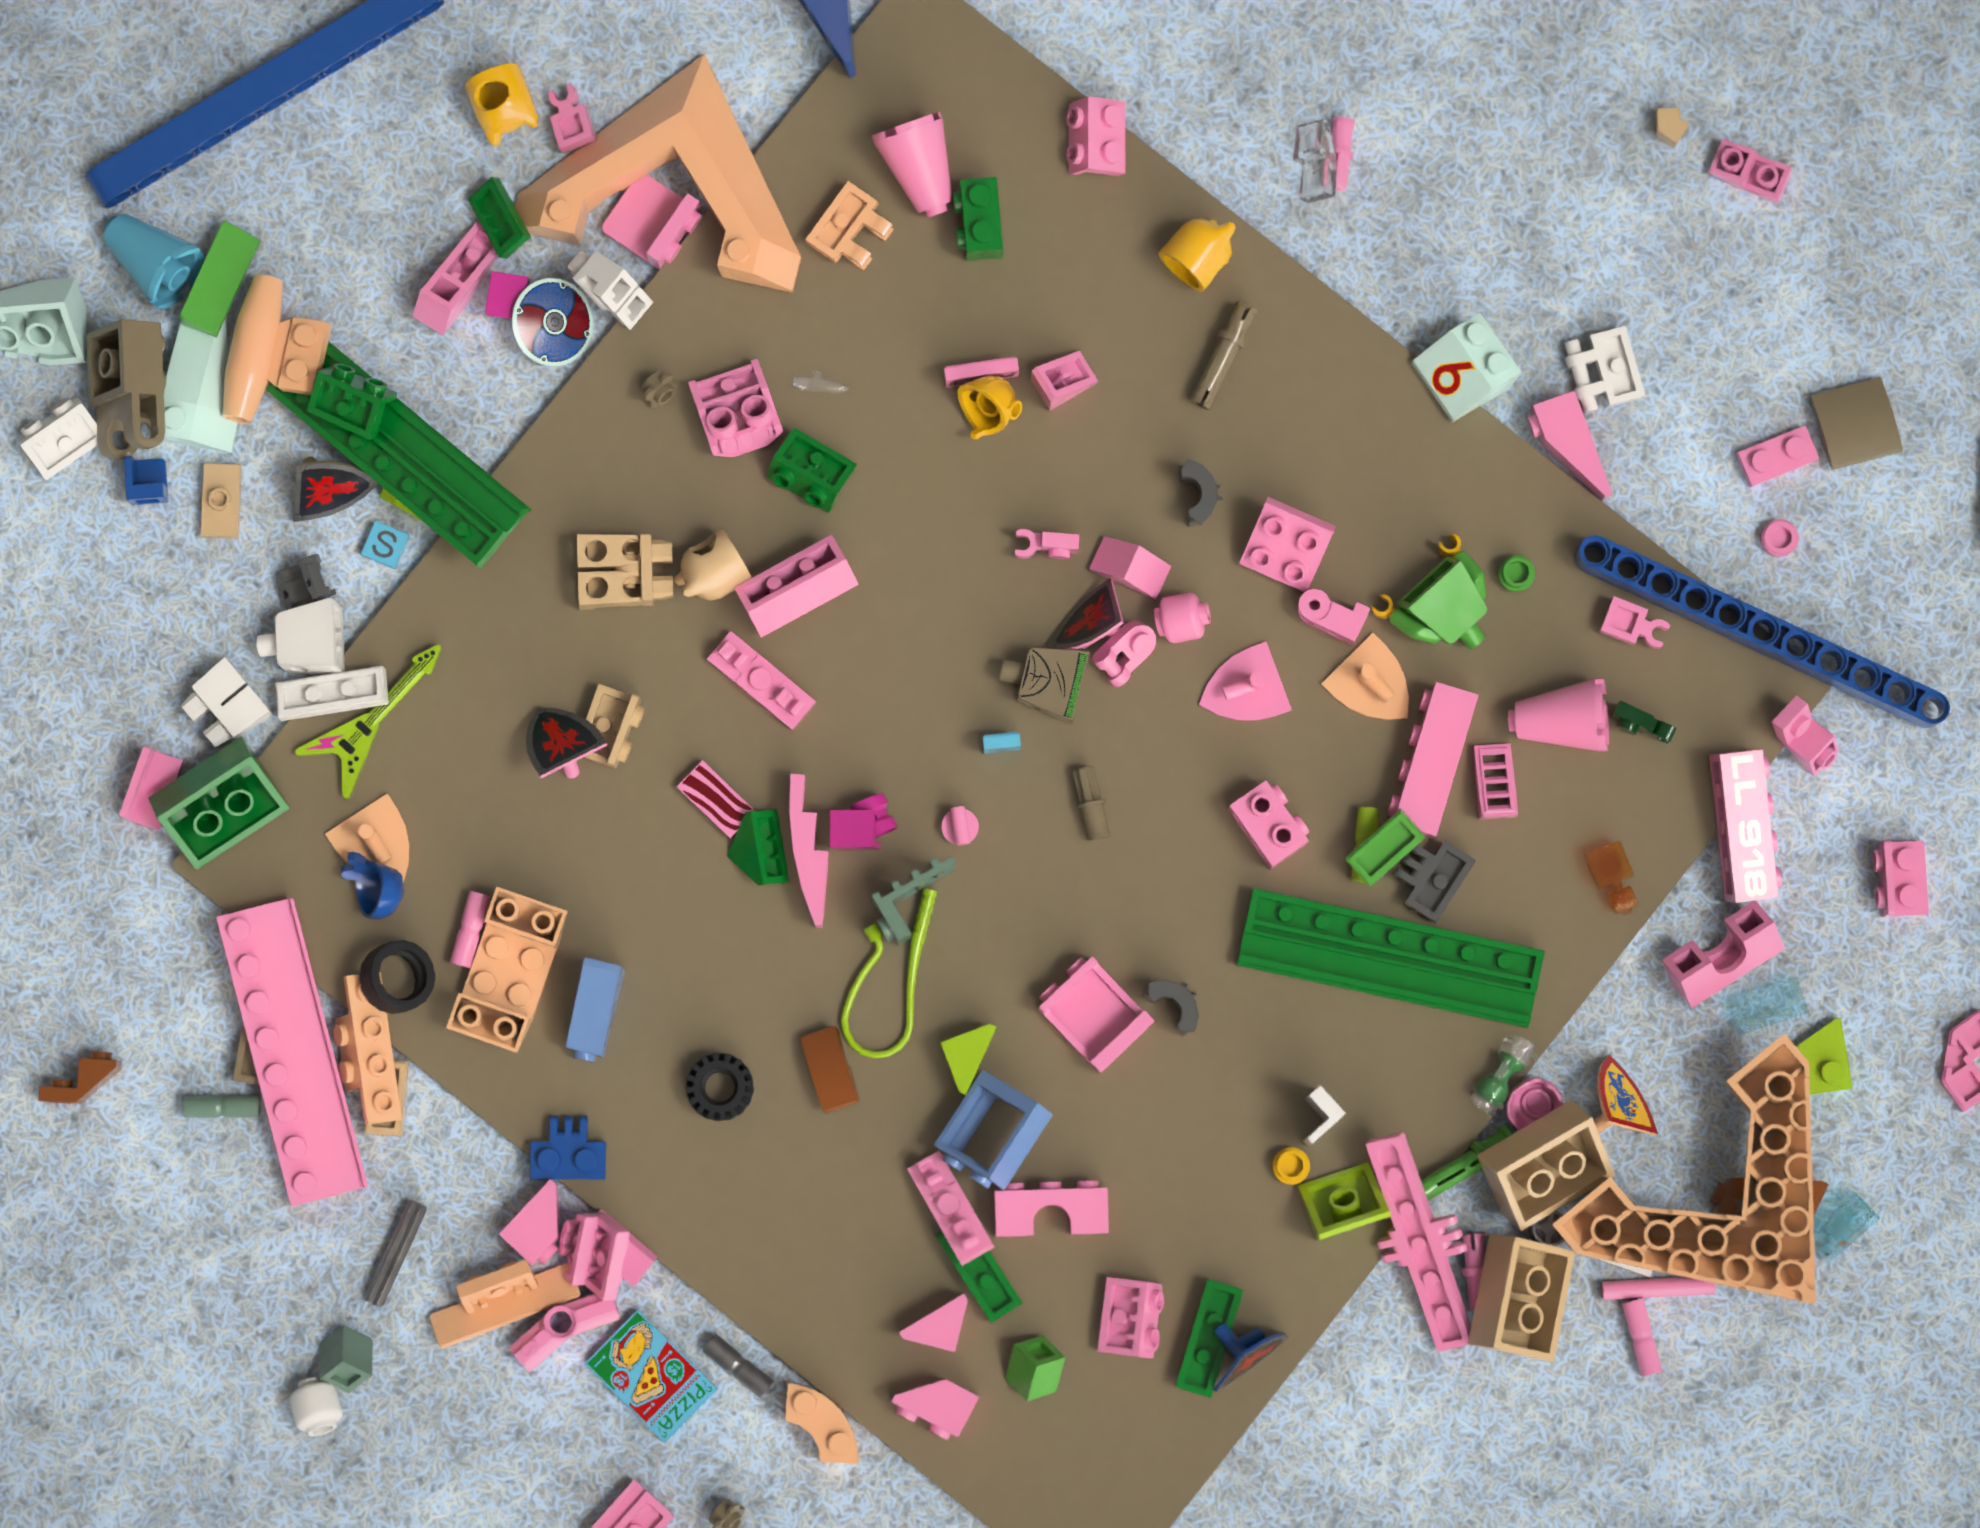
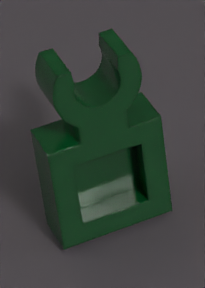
(1633, 719)

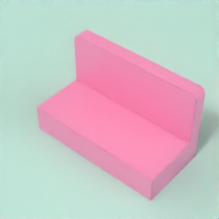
(151, 774)

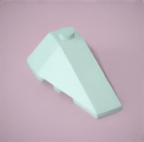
(44, 321)
(197, 391)

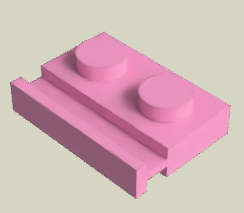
(635, 1510)

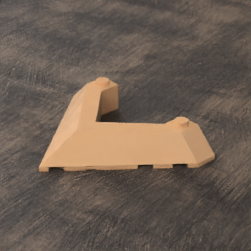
(686, 122)
(1773, 1238)

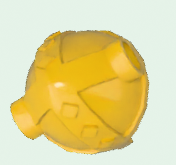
(989, 405)

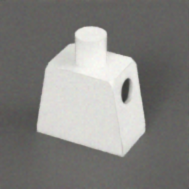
(307, 639)

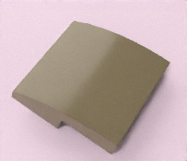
(1856, 423)

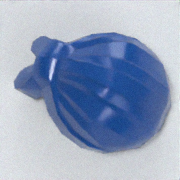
(377, 885)

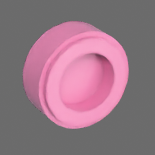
(1779, 538)

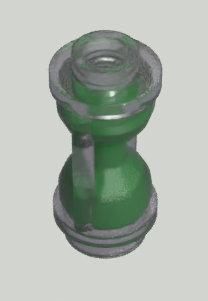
(1493, 1088)

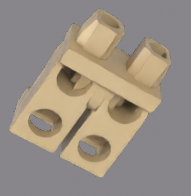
(632, 577)

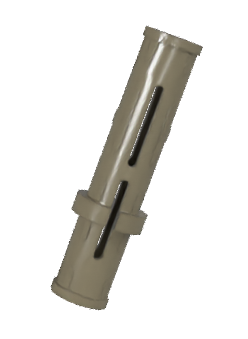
(1219, 363)

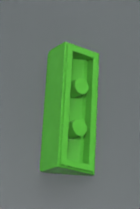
(219, 279)

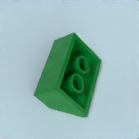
(218, 803)

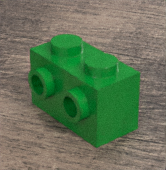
(981, 219)

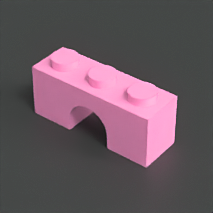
(1748, 943)
(1084, 1206)

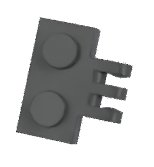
(1434, 878)

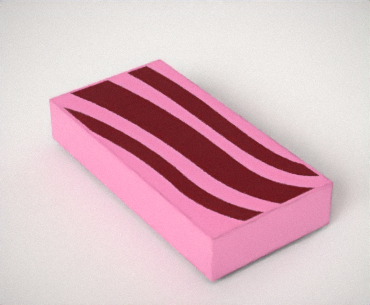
(715, 798)

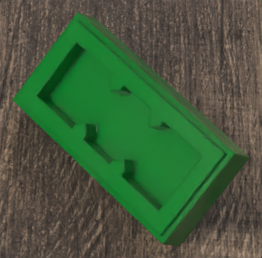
(499, 217)

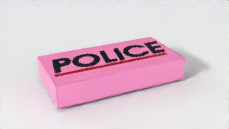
(963, 373)

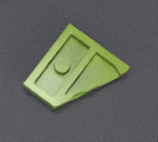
(1827, 1059)

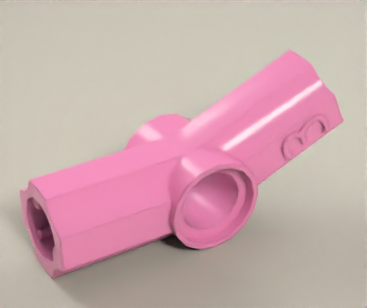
(542, 1338)

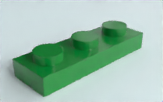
(1204, 1349)

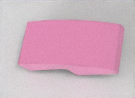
(1749, 171)

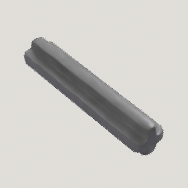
(395, 1253)

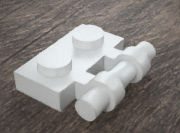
(1615, 367)

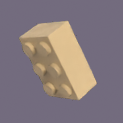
(1546, 1165)
(1521, 1297)

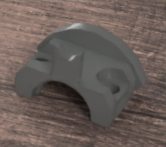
(1204, 482)
(303, 583)
(1181, 997)

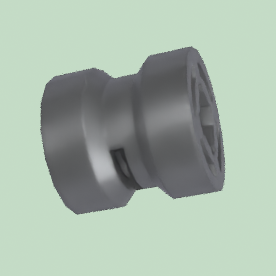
(1551, 1235)

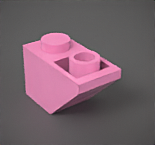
(939, 1403)

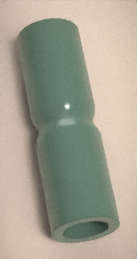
(228, 1106)

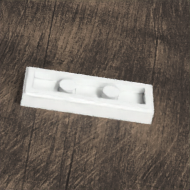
(332, 693)

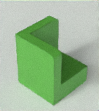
(1035, 1368)

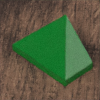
(760, 848)

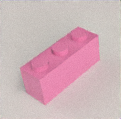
(796, 585)

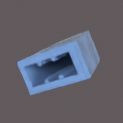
(594, 1009)

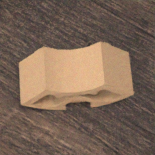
(824, 1422)

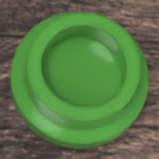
(1516, 573)

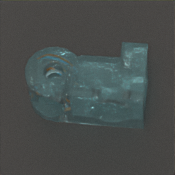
(1844, 1227)

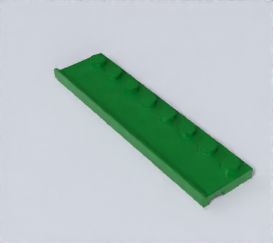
(422, 472)
(1390, 958)

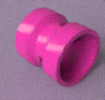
(878, 803)

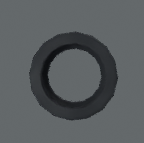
(420, 964)

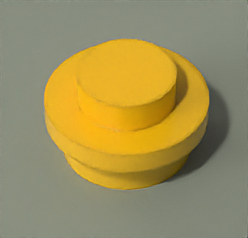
(1291, 1165)

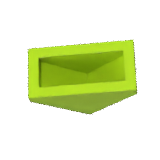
(965, 1055)

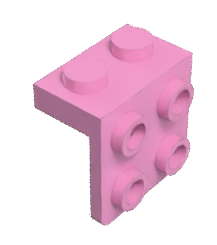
(652, 221)

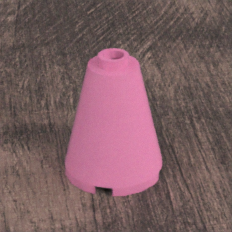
(919, 161)
(1565, 717)

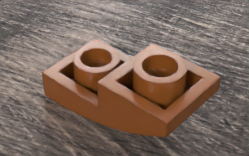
(830, 1069)

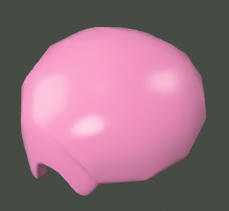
(1531, 1101)

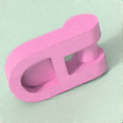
(1135, 642)

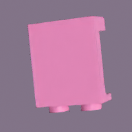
(1094, 1013)

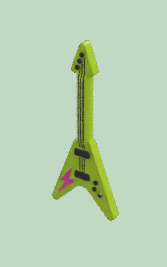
(356, 737)

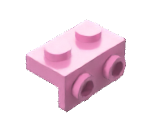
(1096, 136)

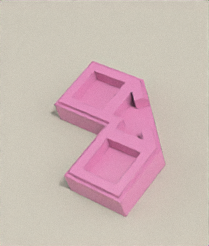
(1959, 1072)

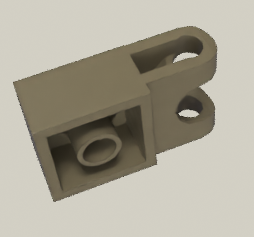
(127, 385)

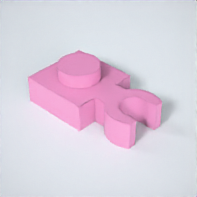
(572, 123)
(1627, 622)

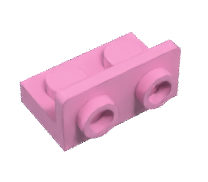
(1901, 878)
(1130, 1317)

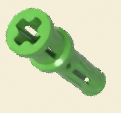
(1462, 1167)

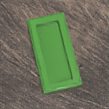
(1385, 847)

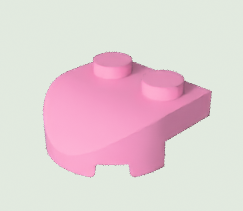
(595, 1252)

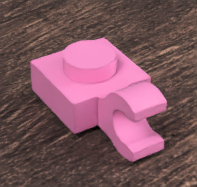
(1056, 544)

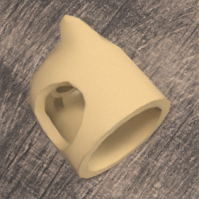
(712, 568)

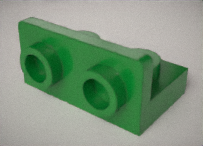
(350, 400)
(810, 470)

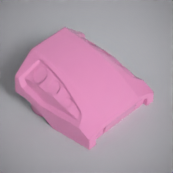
(736, 410)

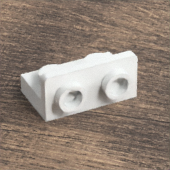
(59, 437)

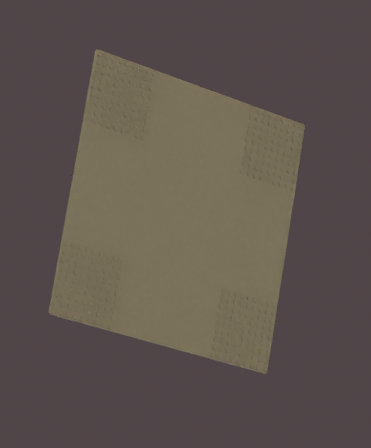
(809, 1215)

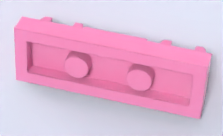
(761, 680)
(950, 1208)

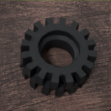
(703, 1070)

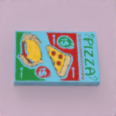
(651, 1376)

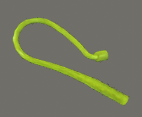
(917, 940)

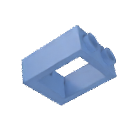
(970, 1115)

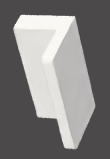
(1326, 1108)

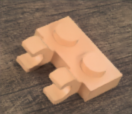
(843, 221)

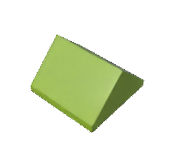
(1343, 1201)

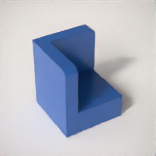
(145, 481)

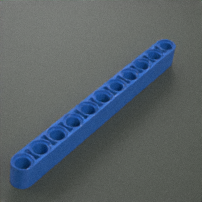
(253, 96)
(1780, 632)

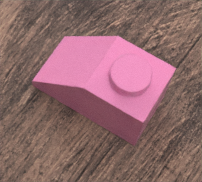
(536, 1226)

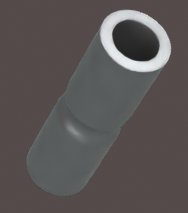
(742, 1369)

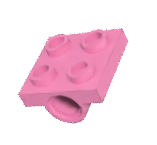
(1287, 544)

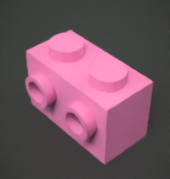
(1269, 823)

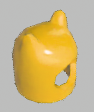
(503, 103)
(1198, 251)

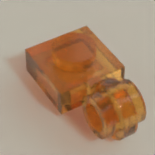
(1610, 867)

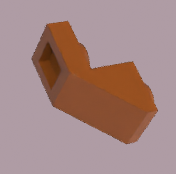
(92, 1075)

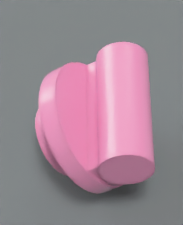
(960, 826)

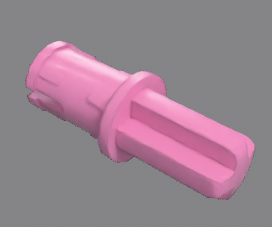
(1342, 138)

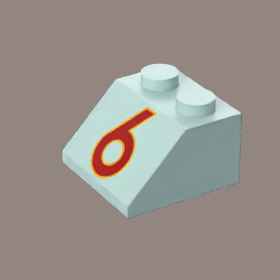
(1466, 367)

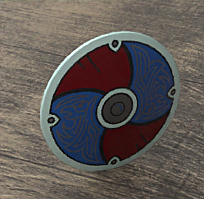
(552, 322)

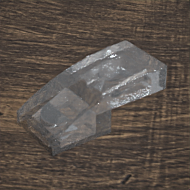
(1317, 155)

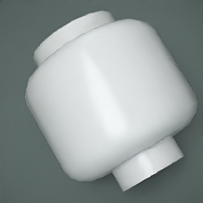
(315, 1407)

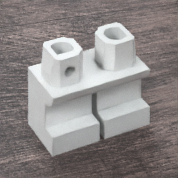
(610, 287)
(230, 701)

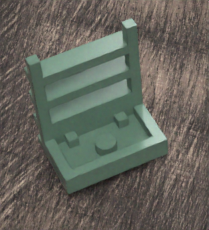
(891, 922)

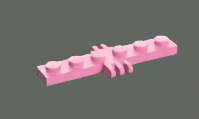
(1420, 1240)

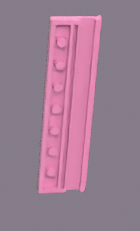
(292, 1052)

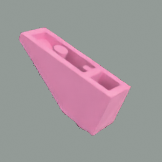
(455, 281)
(1568, 439)

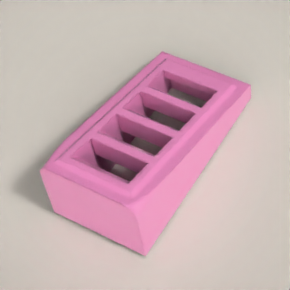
(1495, 811)

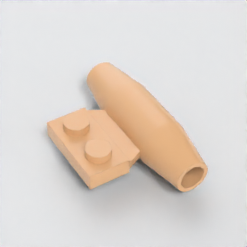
(270, 351)

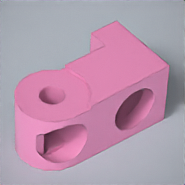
(1329, 617)

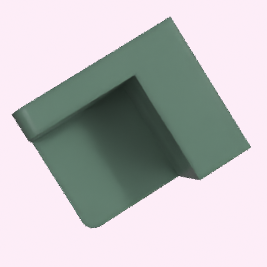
(346, 1359)

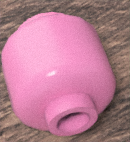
(1182, 617)

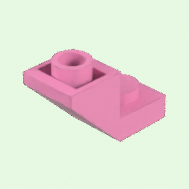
(1805, 737)

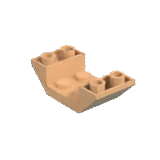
(508, 970)

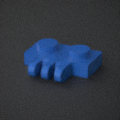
(568, 1154)

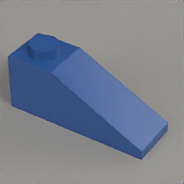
(834, 23)

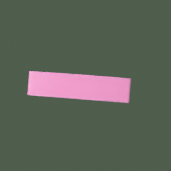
(810, 863)

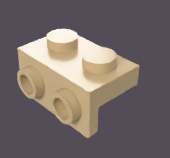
(613, 716)

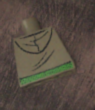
(1048, 680)

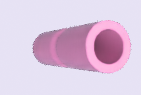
(471, 924)
(1643, 1342)

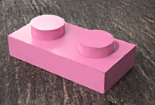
(1777, 456)

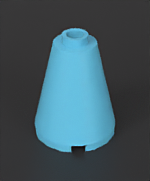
(153, 258)

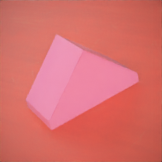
(1062, 379)
(1130, 566)
(940, 1327)

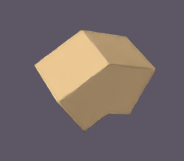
(1669, 125)

